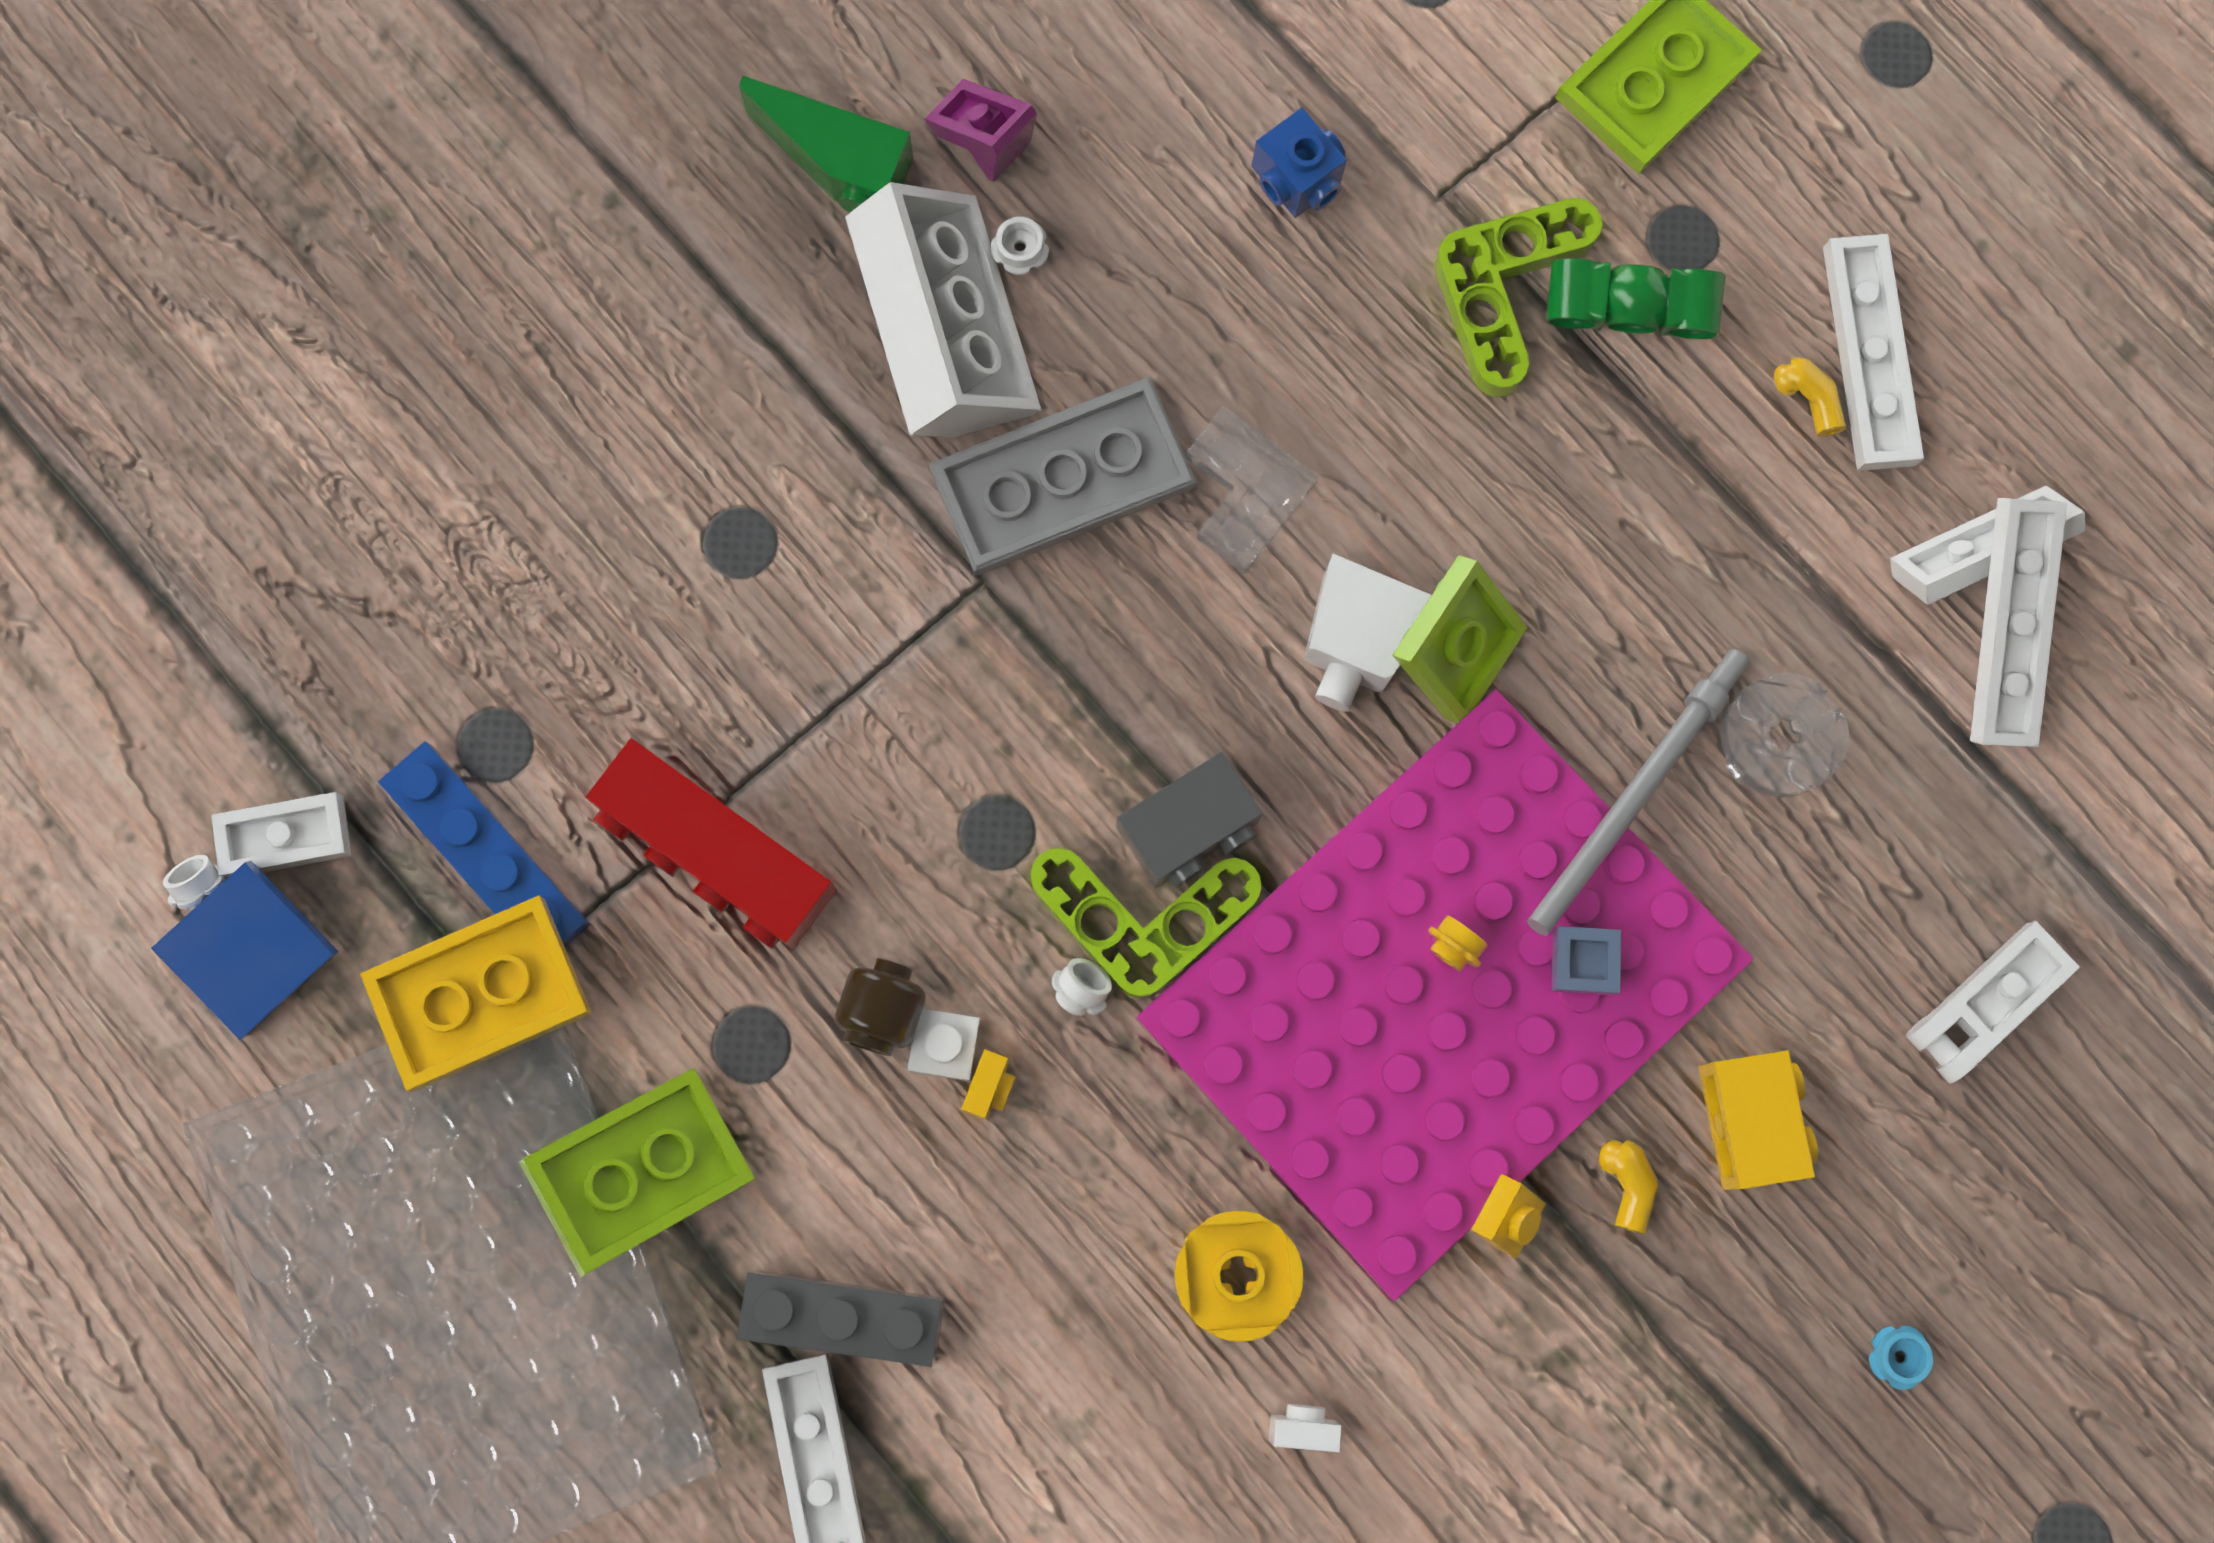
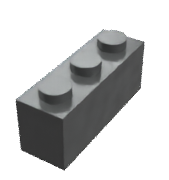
(841, 1318)

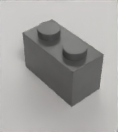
(1189, 822)

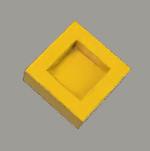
(989, 1086)
(1509, 1217)

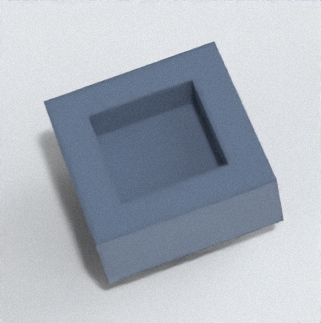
(1586, 960)

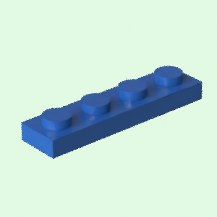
(475, 839)

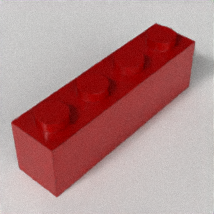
(711, 844)

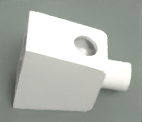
(1358, 629)

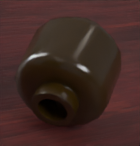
(880, 1007)

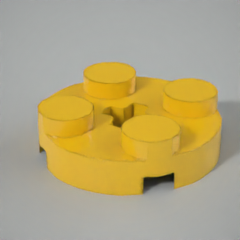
(1265, 1300)

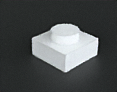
(944, 1045)
(1305, 1429)

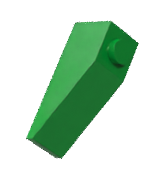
(836, 148)

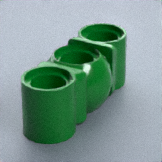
(1635, 298)

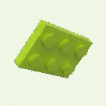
(1657, 77)
(636, 1171)

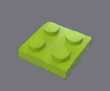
(1460, 639)

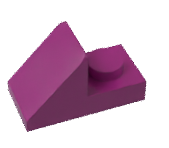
(986, 124)

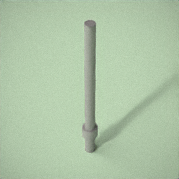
(1702, 706)

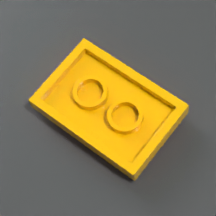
(475, 994)

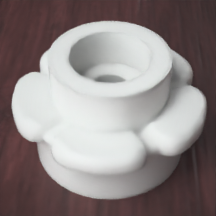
(1019, 231)
(192, 882)
(1082, 987)

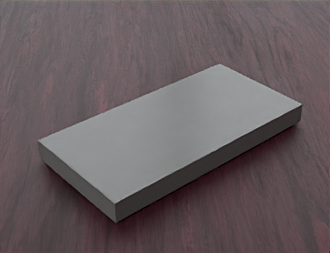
(1062, 476)

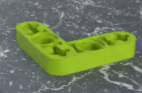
(1495, 264)
(1154, 938)

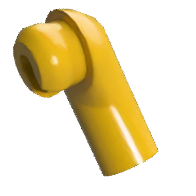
(1817, 389)
(1637, 1180)

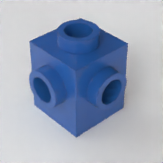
(1299, 164)

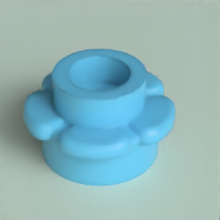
(1917, 1360)

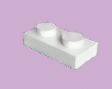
(282, 834)

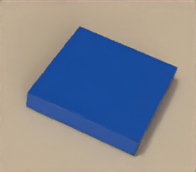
(244, 949)

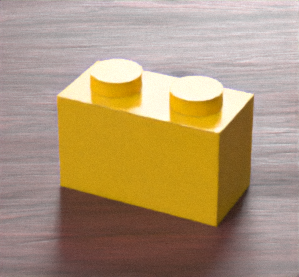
(1758, 1120)

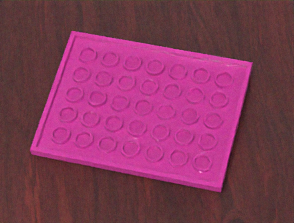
(1381, 1069)

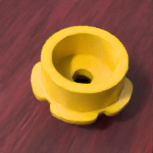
(1457, 944)

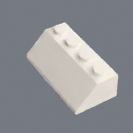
(941, 311)

